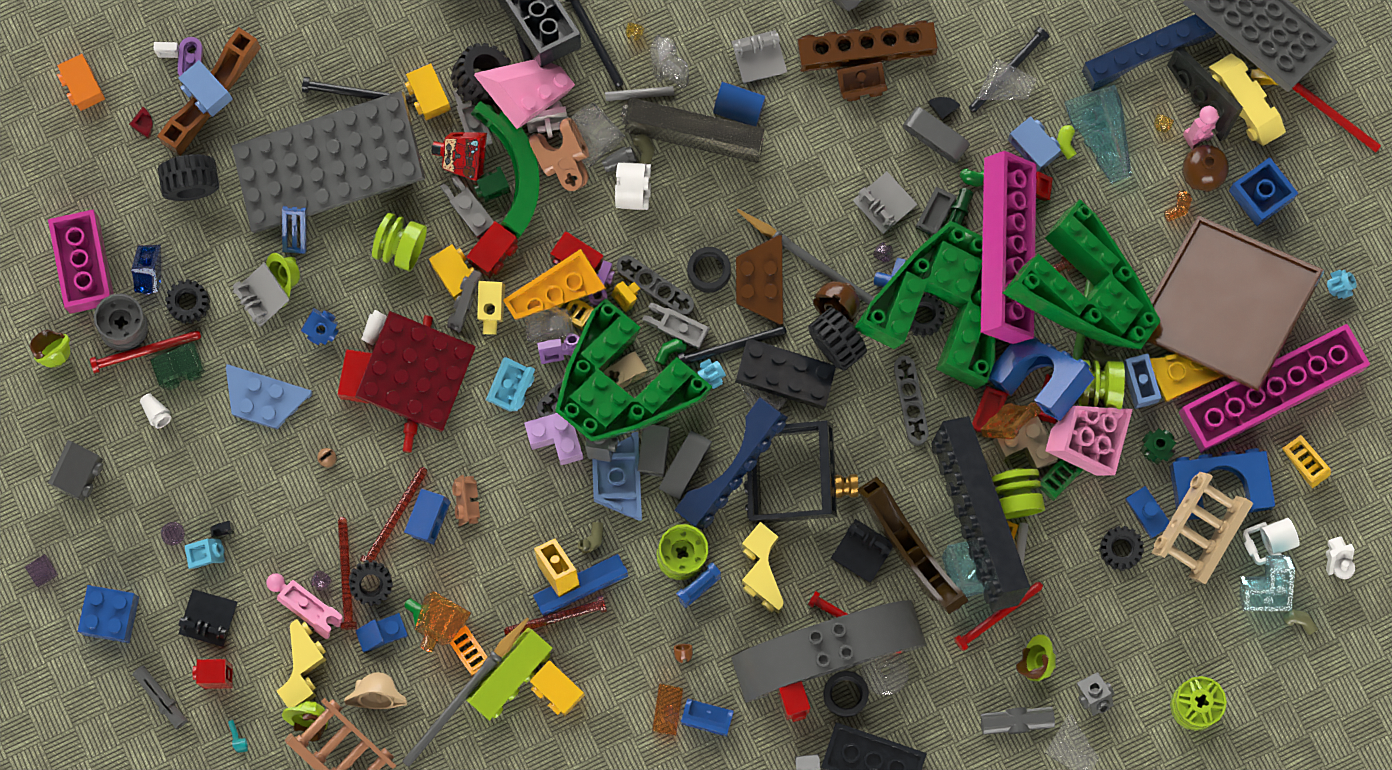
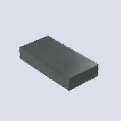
(936, 211)

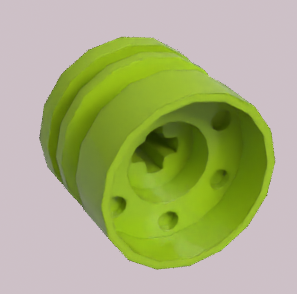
(395, 240)
(1106, 385)
(1016, 489)
(675, 540)
(1185, 708)

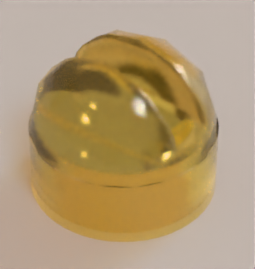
(635, 30)
(1163, 123)

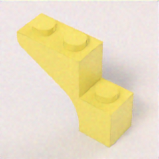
(760, 578)
(306, 657)

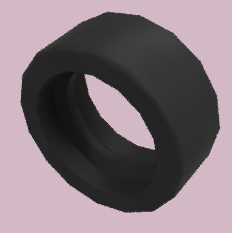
(709, 252)
(851, 676)

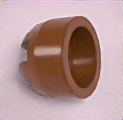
(683, 651)

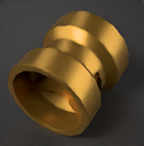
(846, 486)

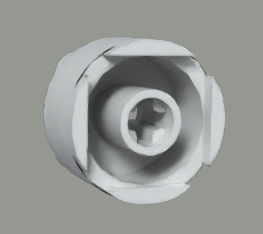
(633, 186)

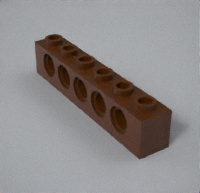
(857, 55)

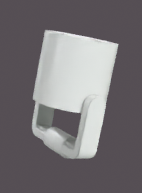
(1276, 538)

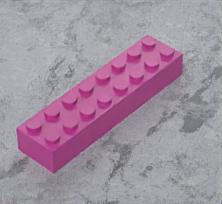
(1007, 243)
(1288, 383)

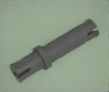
(145, 678)

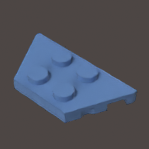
(262, 397)
(618, 482)

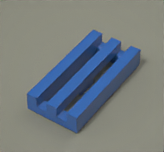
(303, 230)

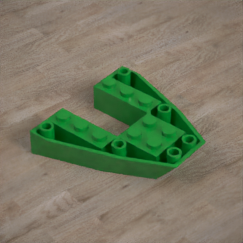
(952, 271)
(1115, 308)
(601, 406)

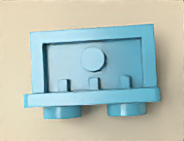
(510, 385)

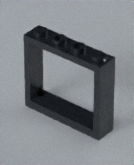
(827, 472)

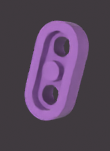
(186, 59)

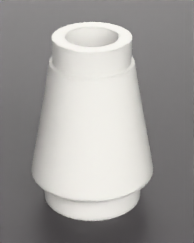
(373, 327)
(155, 411)

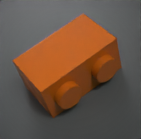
(80, 82)

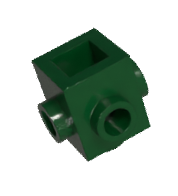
(1152, 451)

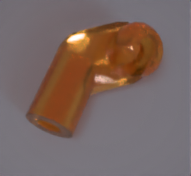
(1182, 206)

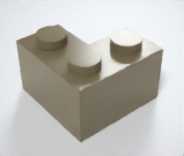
(1030, 440)

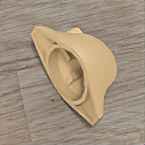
(375, 692)

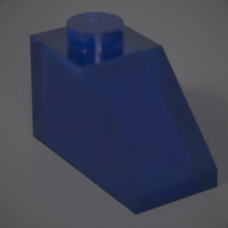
(147, 269)

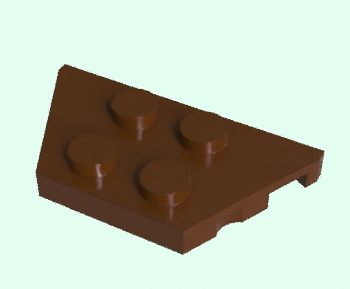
(761, 280)

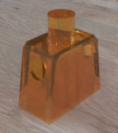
(439, 621)

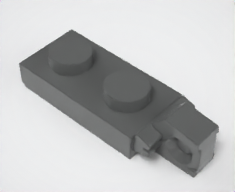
(464, 302)

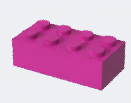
(80, 260)

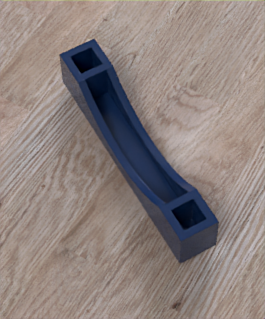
(1129, 56)
(761, 426)

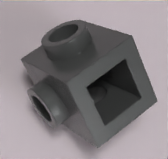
(1095, 694)

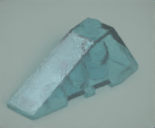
(1102, 125)

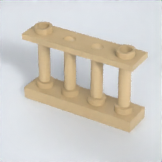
(1224, 529)

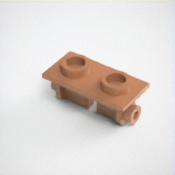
(464, 490)

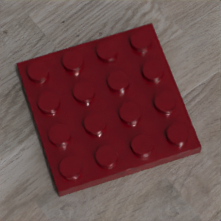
(415, 371)

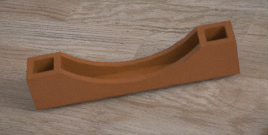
(232, 62)

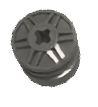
(111, 315)

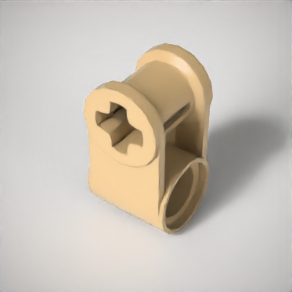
(627, 370)

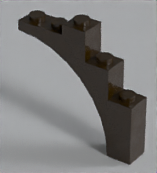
(909, 547)

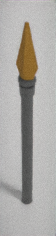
(770, 232)
(488, 665)

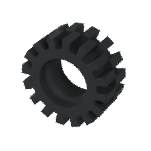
(187, 288)
(935, 323)
(1121, 534)
(363, 570)

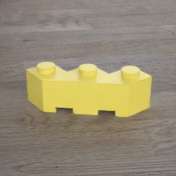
(1262, 121)

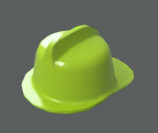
(284, 270)

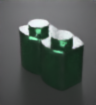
(178, 366)

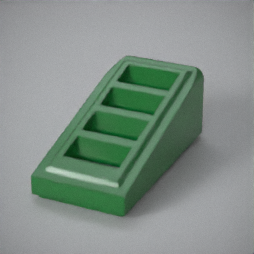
(1048, 489)

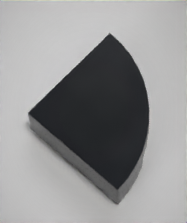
(943, 106)
(222, 529)

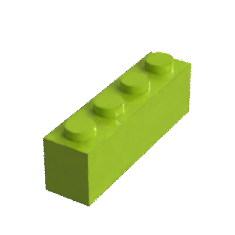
(507, 676)

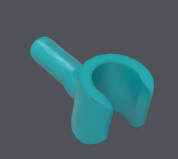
(239, 745)

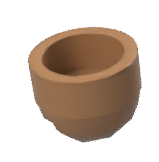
(330, 460)

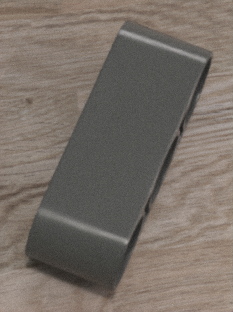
(936, 135)
(685, 465)

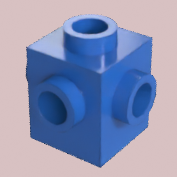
(316, 319)

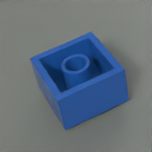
(1263, 192)
(108, 614)

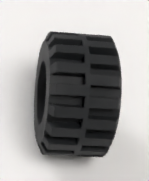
(463, 72)
(188, 177)
(837, 339)

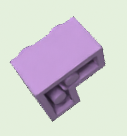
(557, 431)

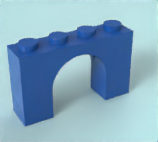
(1064, 387)
(1250, 468)

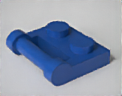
(699, 585)

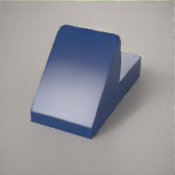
(381, 632)

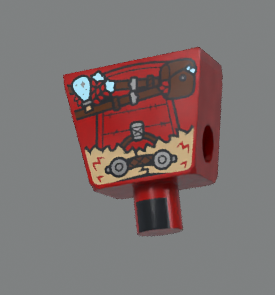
(462, 153)

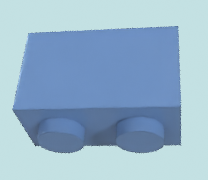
(205, 89)
(1034, 143)
(1141, 381)

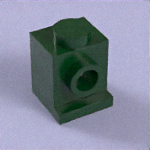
(492, 185)

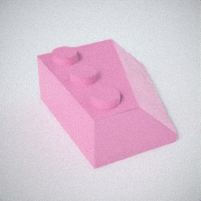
(525, 88)
(1090, 438)

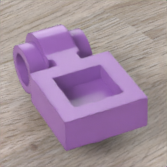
(606, 276)
(554, 350)

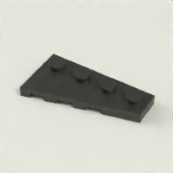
(1205, 90)

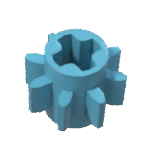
(1341, 284)
(712, 373)

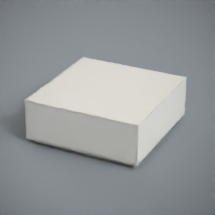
(166, 49)

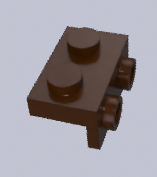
(861, 80)

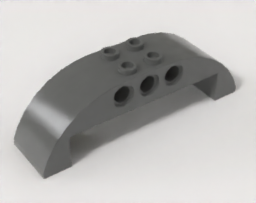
(828, 648)

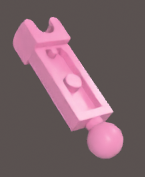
(1201, 127)
(305, 605)

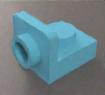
(204, 553)

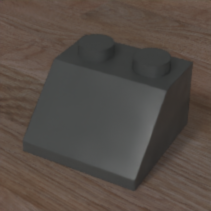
(76, 471)

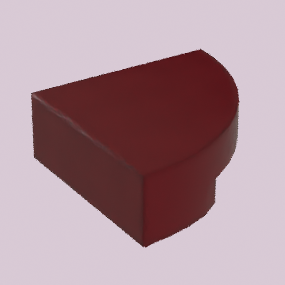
(143, 123)

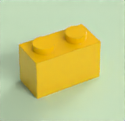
(427, 91)
(451, 269)
(557, 567)
(556, 688)

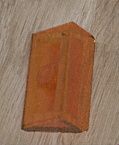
(667, 709)

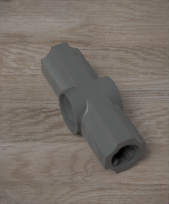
(1017, 720)

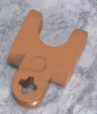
(564, 160)

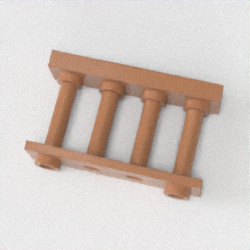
(318, 759)

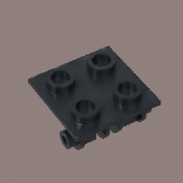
(862, 551)
(207, 618)

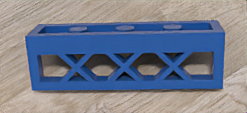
(590, 581)

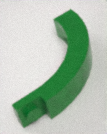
(524, 167)

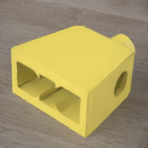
(490, 295)

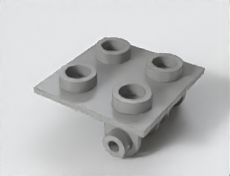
(759, 56)
(884, 202)
(261, 295)

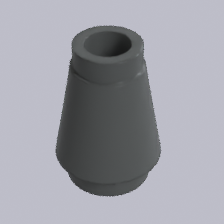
(623, 155)

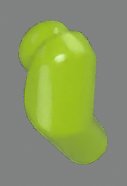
(1064, 138)

